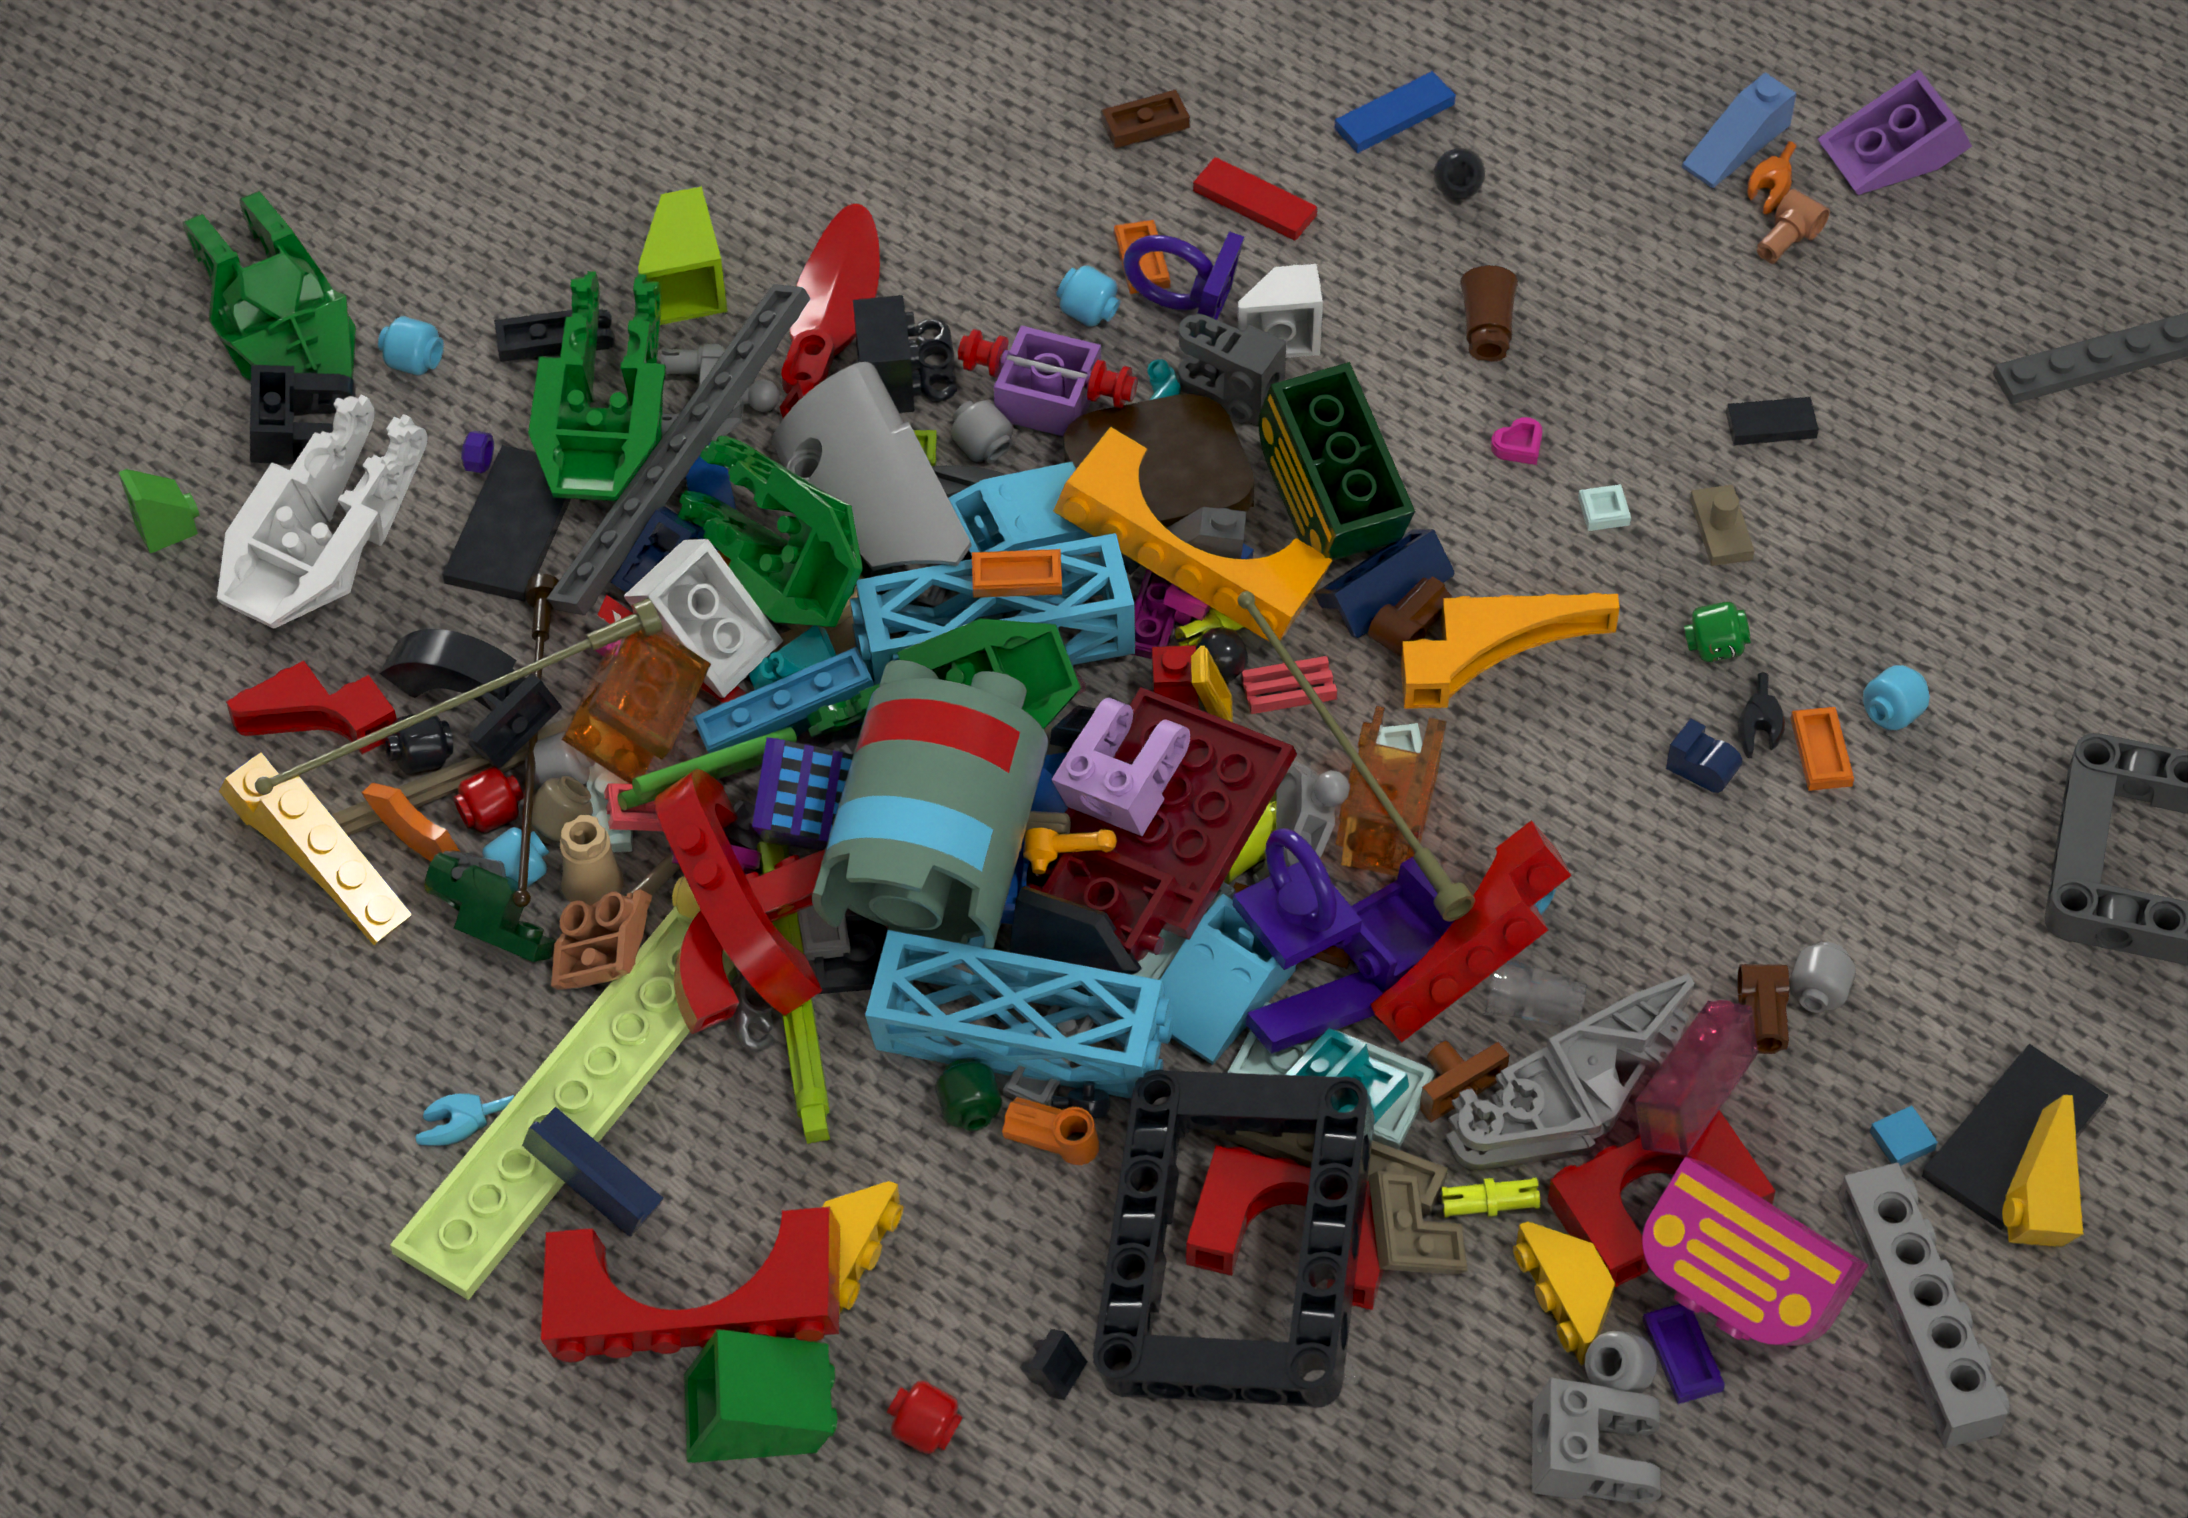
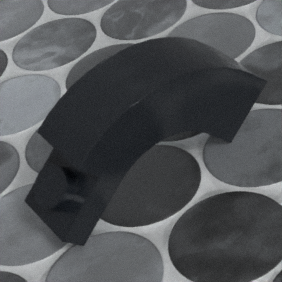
(447, 661)

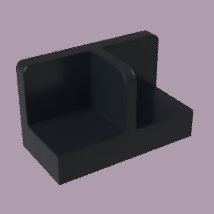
(513, 721)

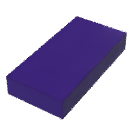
(1683, 1353)

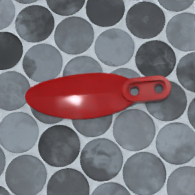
(837, 272)

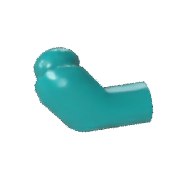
(1163, 379)

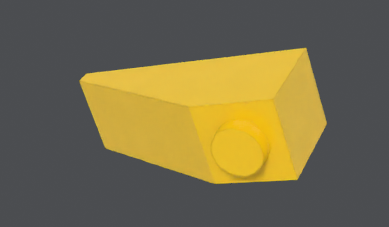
(2045, 1190)

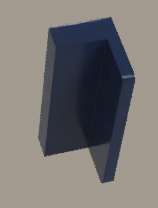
(1385, 578)
(592, 1171)

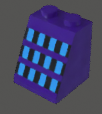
(799, 793)

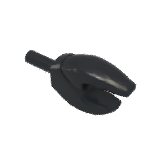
(1761, 713)

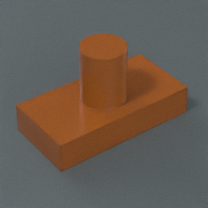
(1458, 1075)

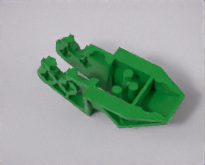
(277, 307)
(588, 448)
(792, 579)
(1014, 648)

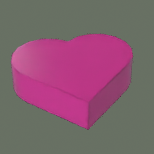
(1518, 442)

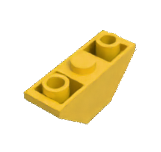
(863, 1222)
(1569, 1283)

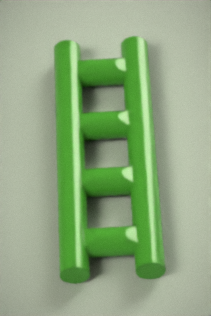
(717, 764)

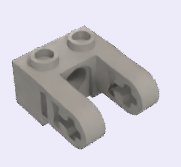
(1567, 1442)

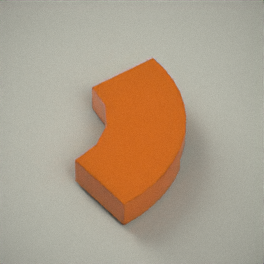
(407, 822)

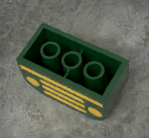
(1332, 464)

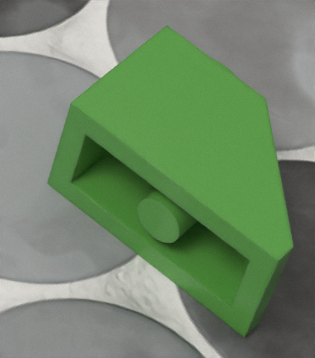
(159, 509)

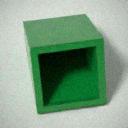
(758, 1398)

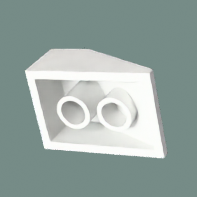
(708, 612)

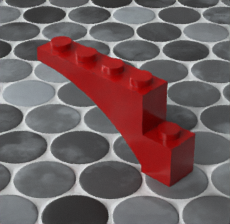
(1484, 938)

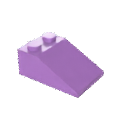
(1896, 137)

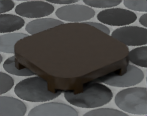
(1189, 455)

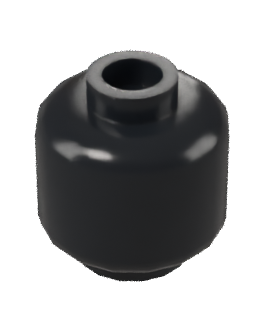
(420, 745)

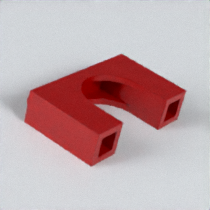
(1244, 1186)
(1590, 1198)

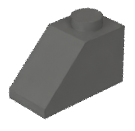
(1213, 531)

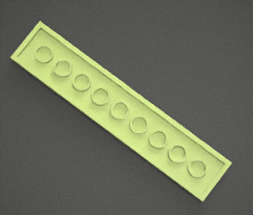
(591, 1080)

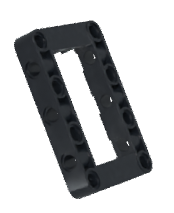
(1329, 1247)

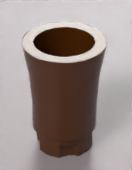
(1489, 306)

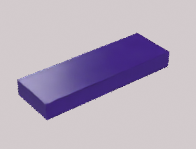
(1313, 1012)

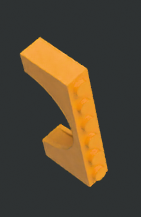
(1107, 499)

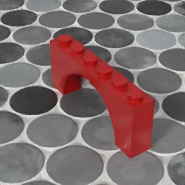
(786, 1298)

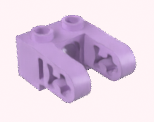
(1114, 789)

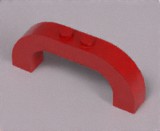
(693, 823)
(699, 975)

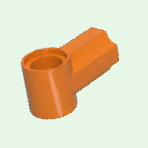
(1049, 1128)

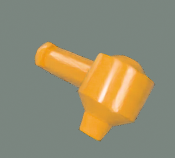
(1044, 844)

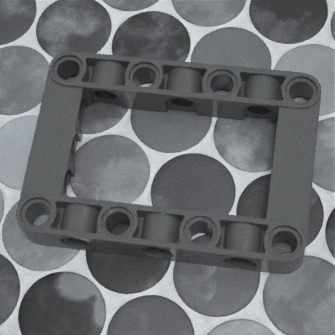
(2106, 913)

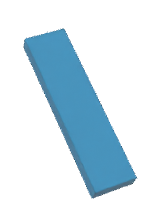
(783, 701)

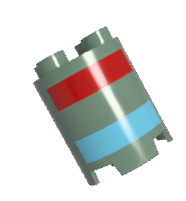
(934, 806)

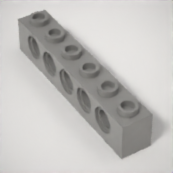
(1956, 1413)

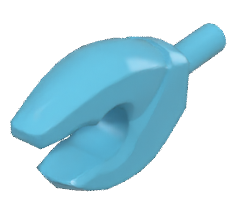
(466, 1117)

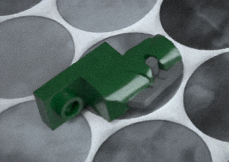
(485, 903)

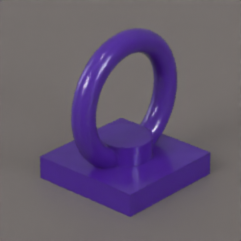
(1210, 285)
(1297, 906)

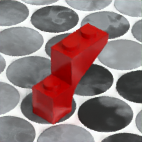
(299, 702)

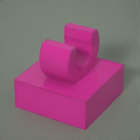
(1186, 605)

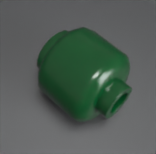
(968, 1093)

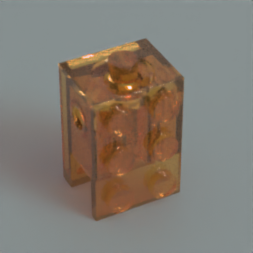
(636, 703)
(1365, 828)

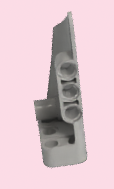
(861, 452)

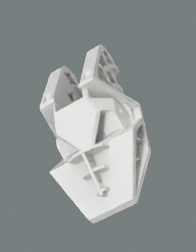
(279, 549)

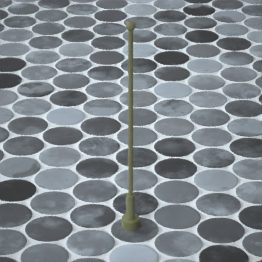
(644, 619)
(1452, 899)

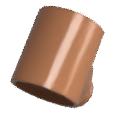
(1795, 219)

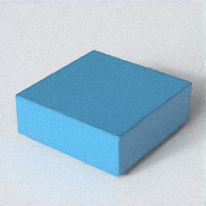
(1903, 1136)

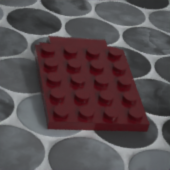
(1192, 840)

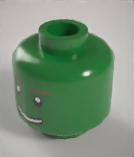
(1718, 631)

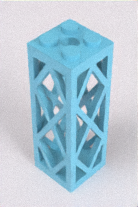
(1100, 621)
(1018, 980)

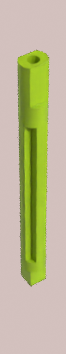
(801, 1029)

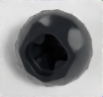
(1459, 168)
(1226, 650)

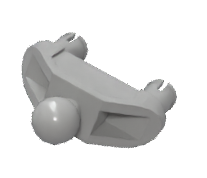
(761, 395)
(1308, 807)

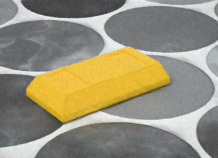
(1211, 685)

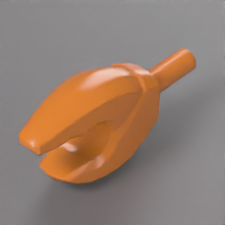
(1773, 174)

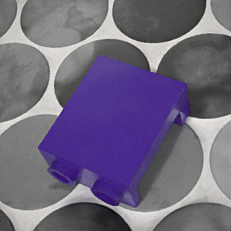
(1396, 927)

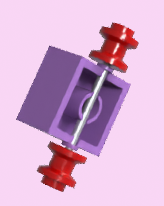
(1046, 377)

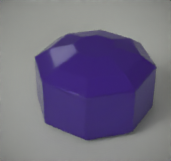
(477, 451)

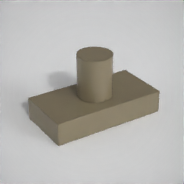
(1722, 525)

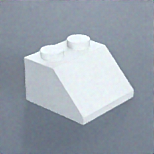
(1288, 307)

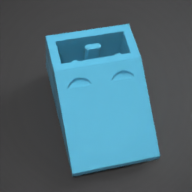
(1016, 510)
(1218, 981)

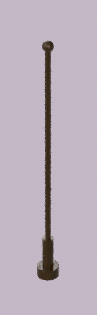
(537, 591)

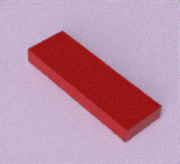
(1255, 198)

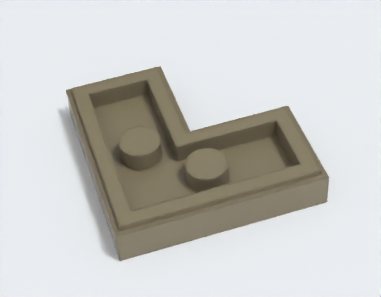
(1403, 1236)

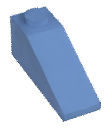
(1742, 130)

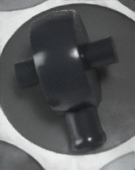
(1088, 1098)

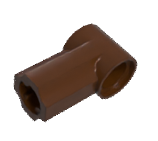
(1410, 616)
(1767, 991)

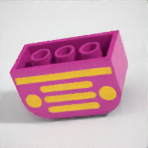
(1746, 1260)

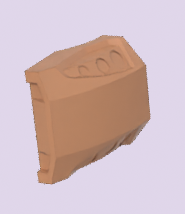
(599, 939)

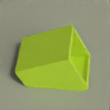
(684, 257)

